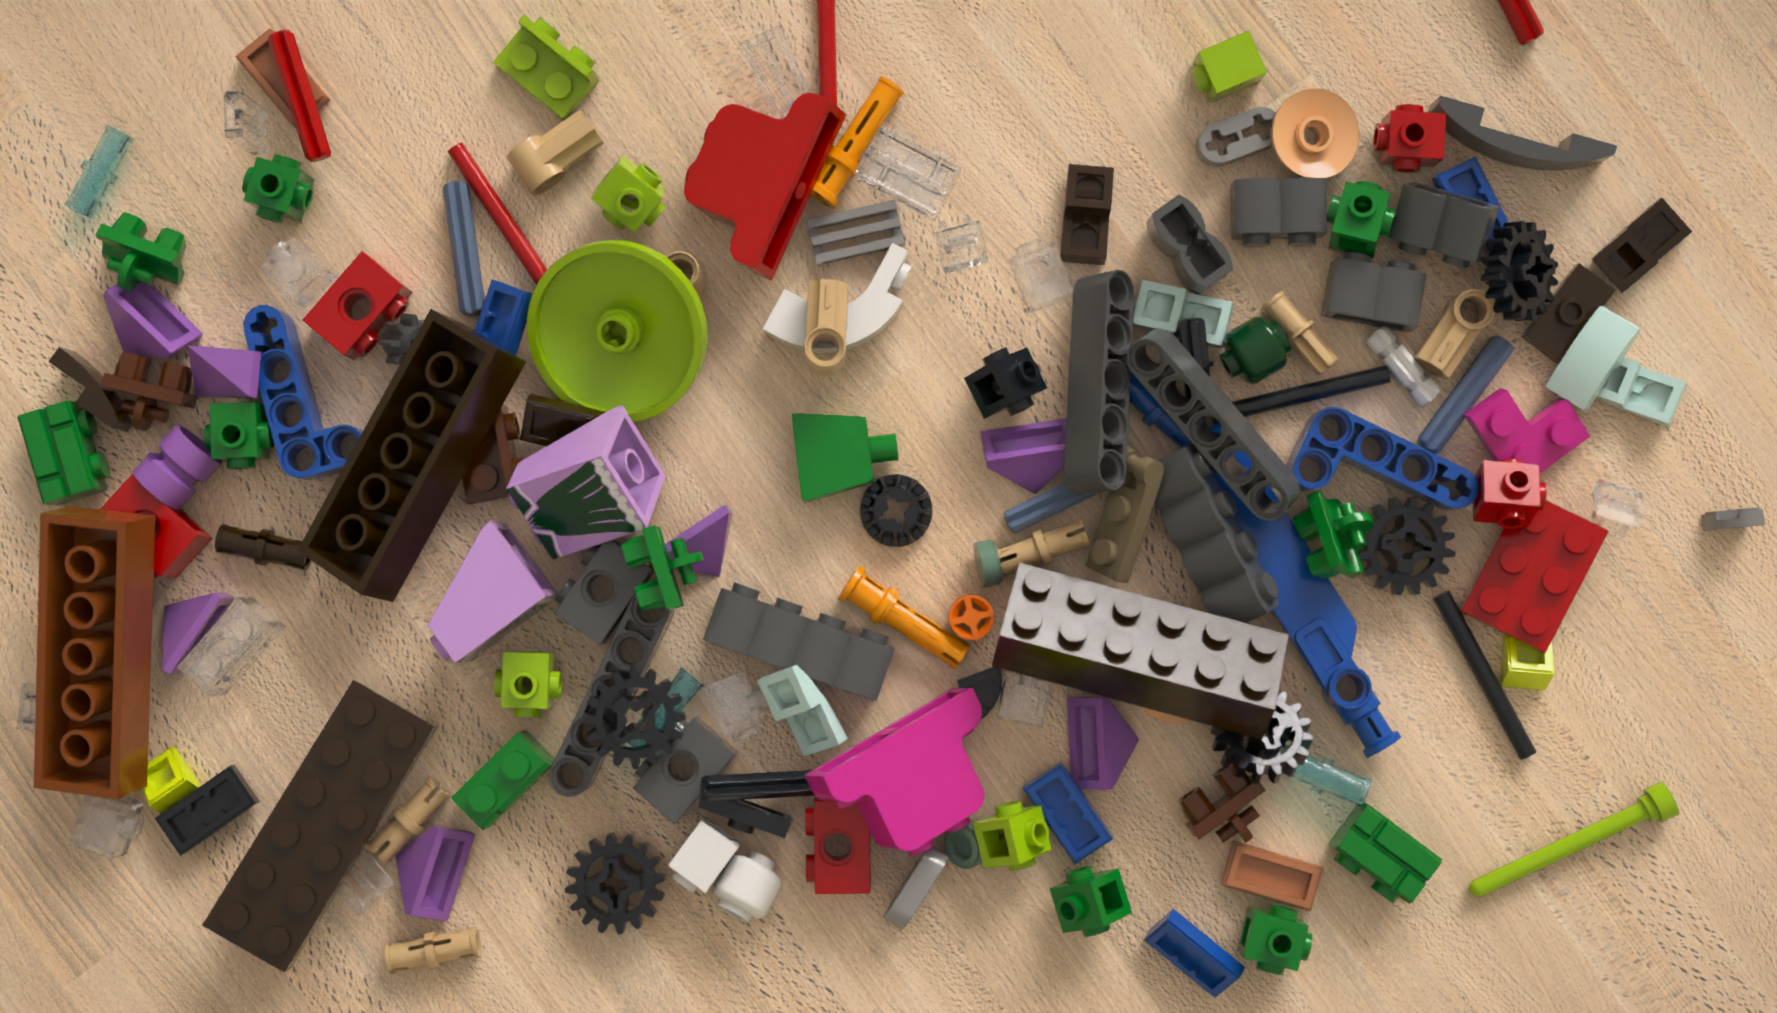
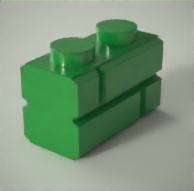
(64, 452)
(503, 779)
(1384, 853)

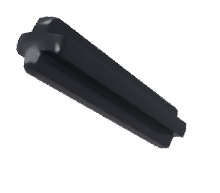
(755, 786)

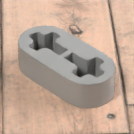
(1235, 127)
(915, 887)

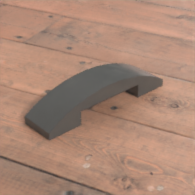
(1464, 125)

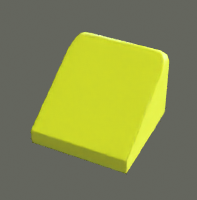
(1525, 666)
(168, 780)

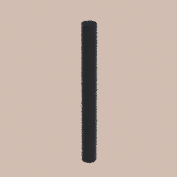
(1311, 391)
(1484, 675)

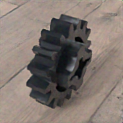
(1519, 271)
(1402, 564)
(619, 733)
(1264, 755)
(595, 885)

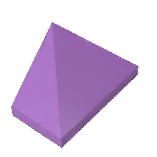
(148, 322)
(224, 372)
(1026, 452)
(709, 537)
(187, 624)
(1097, 742)
(432, 871)

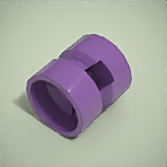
(176, 468)

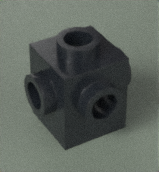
(1006, 382)

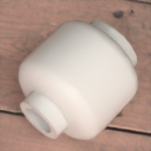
(747, 887)

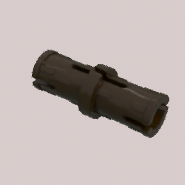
(260, 546)

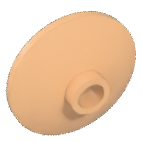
(1333, 127)

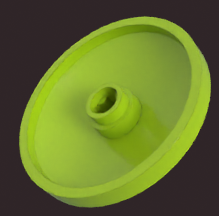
(617, 329)

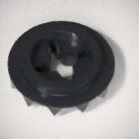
(889, 531)

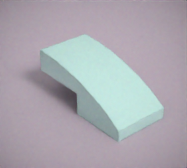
(1165, 305)
(1593, 357)
(1643, 392)
(808, 713)

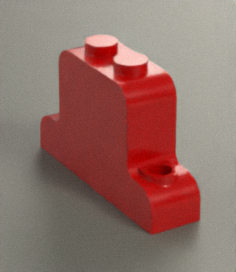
(761, 174)

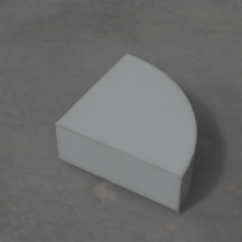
(1733, 518)

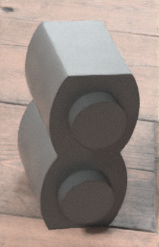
(1278, 209)
(1443, 223)
(1182, 235)
(1374, 293)

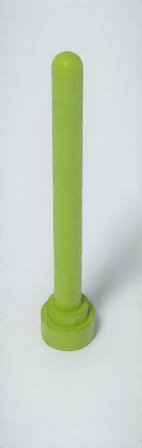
(1654, 805)

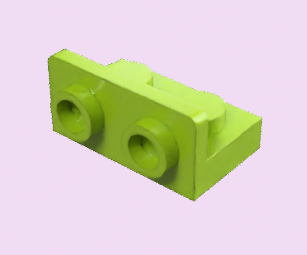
(547, 68)

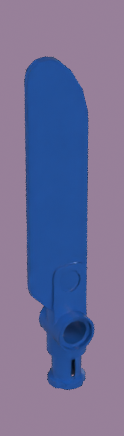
(1314, 619)

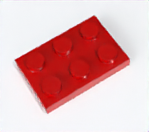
(1535, 575)

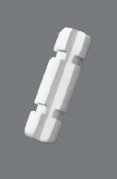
(1403, 366)

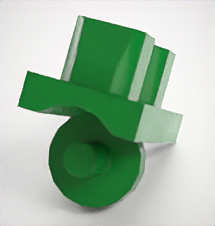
(138, 258)
(1340, 534)
(652, 548)

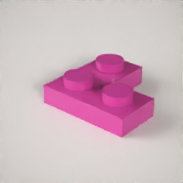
(1537, 441)

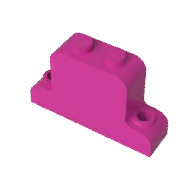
(910, 775)

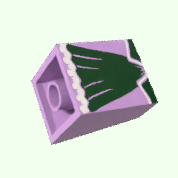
(588, 485)
(489, 595)

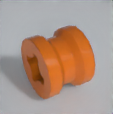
(972, 618)

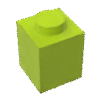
(1228, 67)

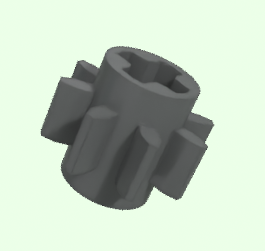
(399, 337)

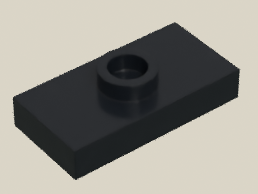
(207, 810)
(748, 815)

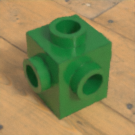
(291, 196)
(1359, 217)
(238, 434)
(1082, 905)
(1263, 927)

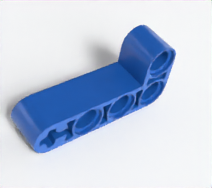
(295, 389)
(1388, 464)

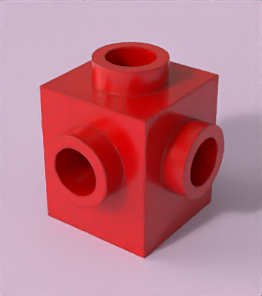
(1410, 138)
(1508, 493)

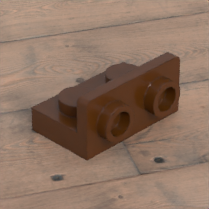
(494, 461)

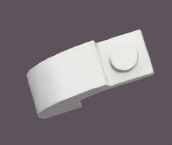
(865, 315)

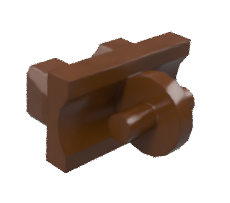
(131, 378)
(1205, 816)

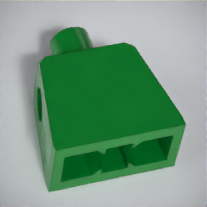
(837, 453)

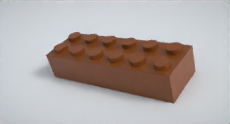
(94, 651)

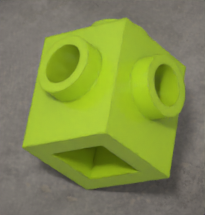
(630, 179)
(540, 670)
(1012, 836)

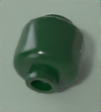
(1255, 350)

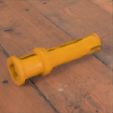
(844, 157)
(886, 607)

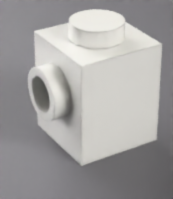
(703, 856)

